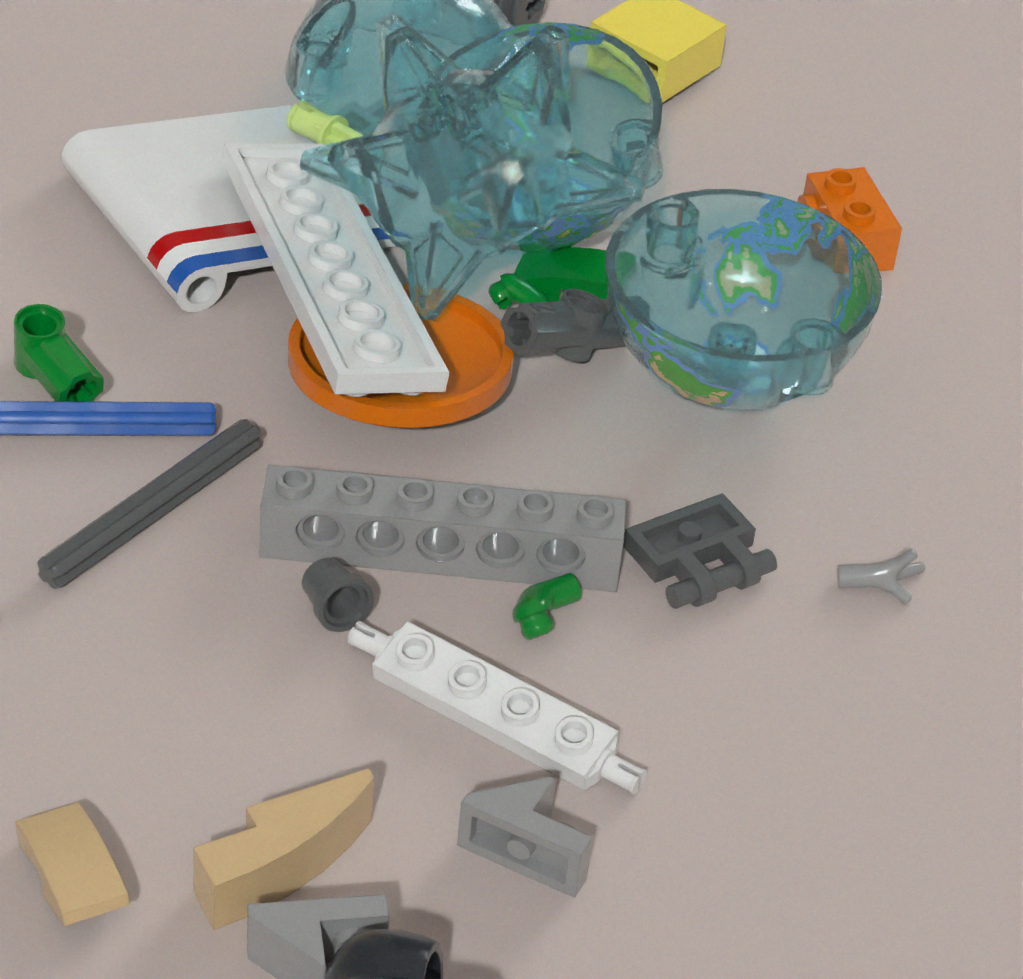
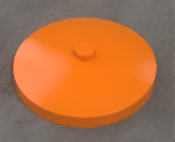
(468, 343)

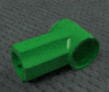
(51, 356)

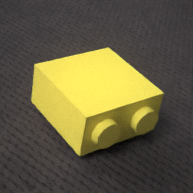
(669, 37)

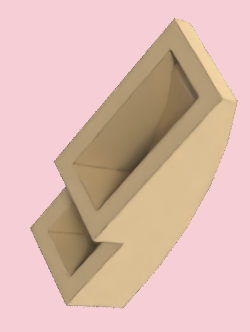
(282, 846)

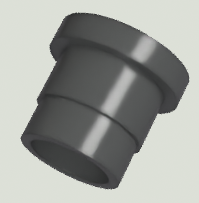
(337, 595)

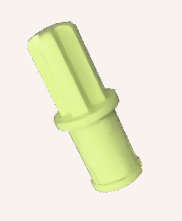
(318, 125)

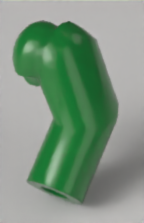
(514, 289)
(539, 599)

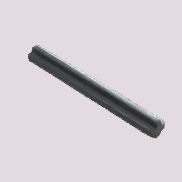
(148, 504)

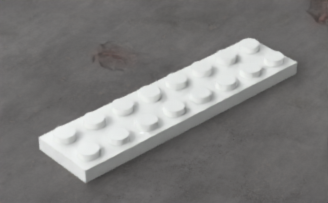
(334, 275)

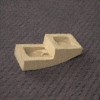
(72, 863)

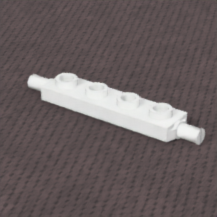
(497, 706)

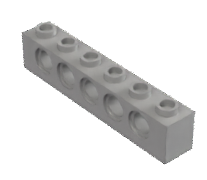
(441, 527)

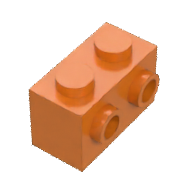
(858, 205)

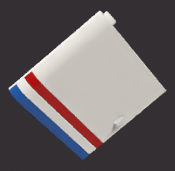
(175, 200)

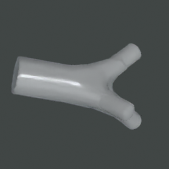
(882, 574)

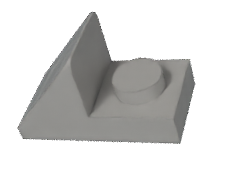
(517, 831)
(304, 935)

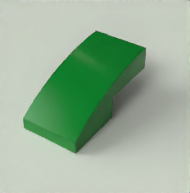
(565, 269)

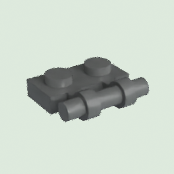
(694, 536)

